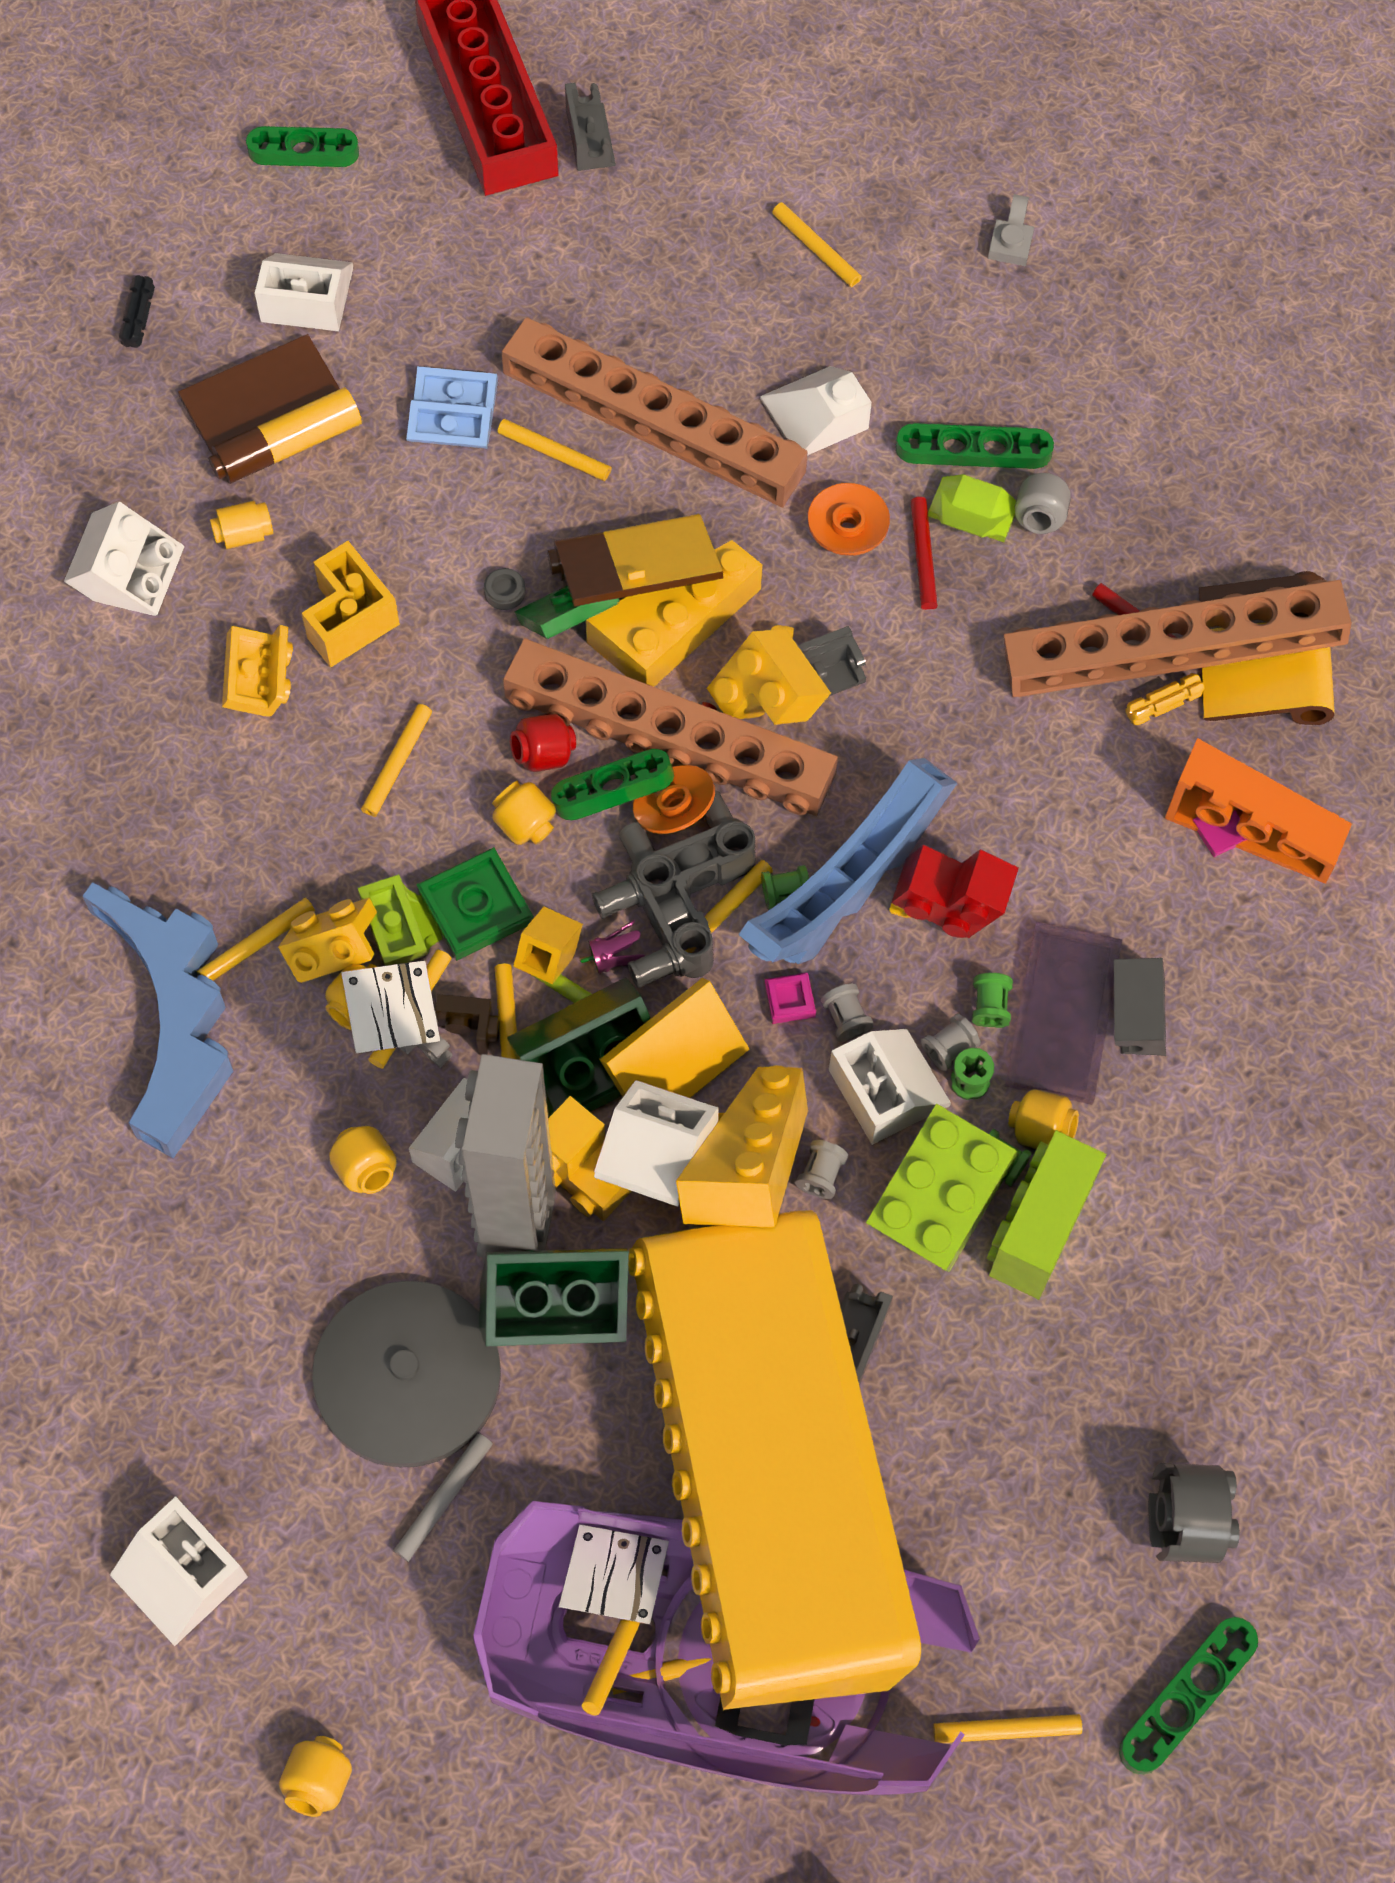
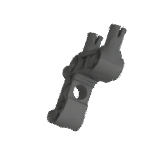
(668, 905)

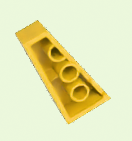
(659, 629)
(748, 1155)

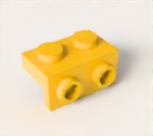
(256, 670)
(328, 940)

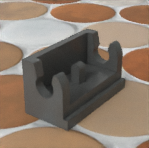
(588, 129)
(836, 659)
(1140, 1006)
(863, 1324)

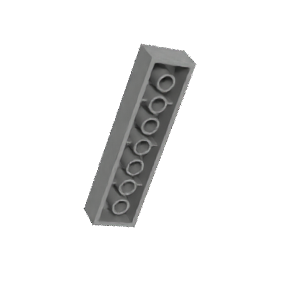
(507, 1156)

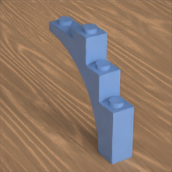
(883, 841)
(186, 1069)

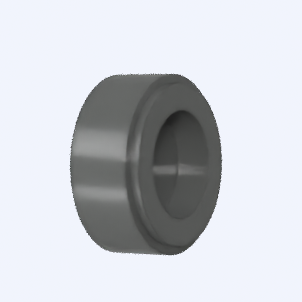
(504, 589)

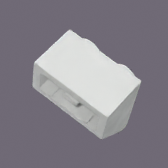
(303, 291)
(124, 560)
(886, 1082)
(653, 1140)
(435, 1145)
(176, 1571)

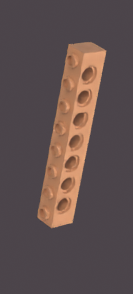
(528, 361)
(1199, 646)
(657, 709)

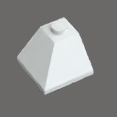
(820, 408)

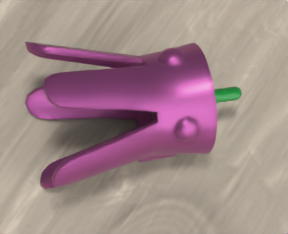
(604, 949)

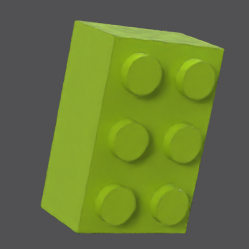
(942, 1187)
(1044, 1213)

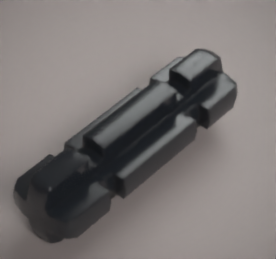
(136, 311)

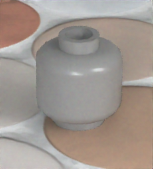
(1042, 503)

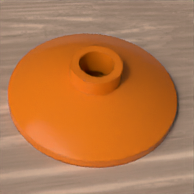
(852, 505)
(678, 804)

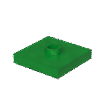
(557, 613)
(475, 903)

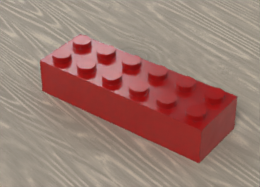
(488, 92)

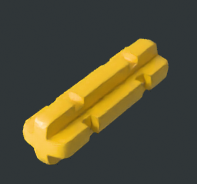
(1164, 699)

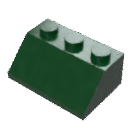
(576, 1039)
(554, 1297)

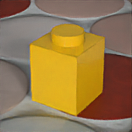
(547, 945)

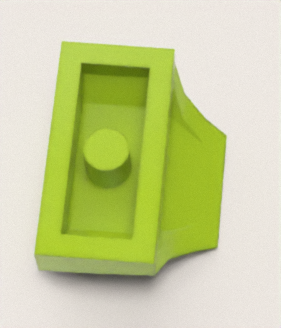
(973, 507)
(402, 921)

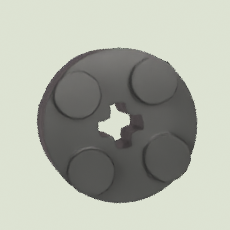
(1193, 1513)

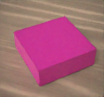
(1220, 838)
(790, 998)

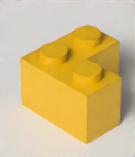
(355, 606)
(769, 677)
(575, 1149)

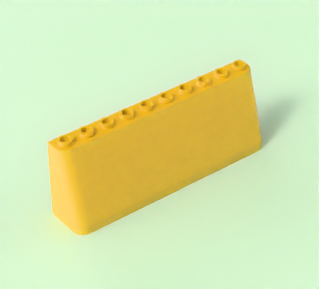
(773, 1464)

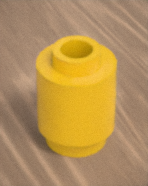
(241, 524)

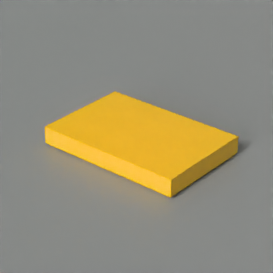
(679, 1045)

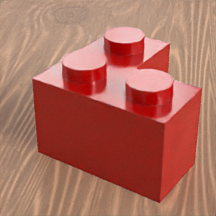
(955, 893)

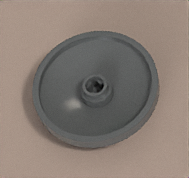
(405, 1374)

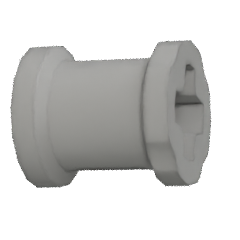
(847, 1012)
(950, 1042)
(822, 1169)

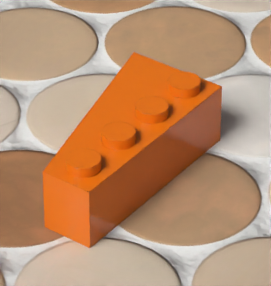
(1272, 817)

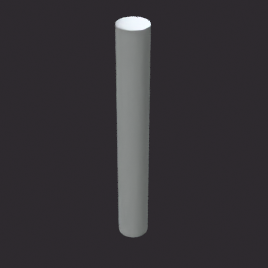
(442, 1497)

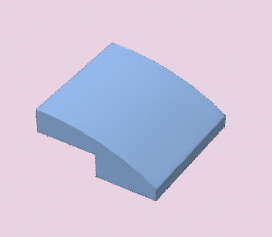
(452, 407)

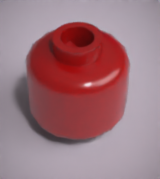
(542, 742)

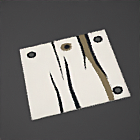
(390, 1006)
(614, 1574)

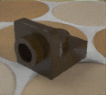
(463, 1013)

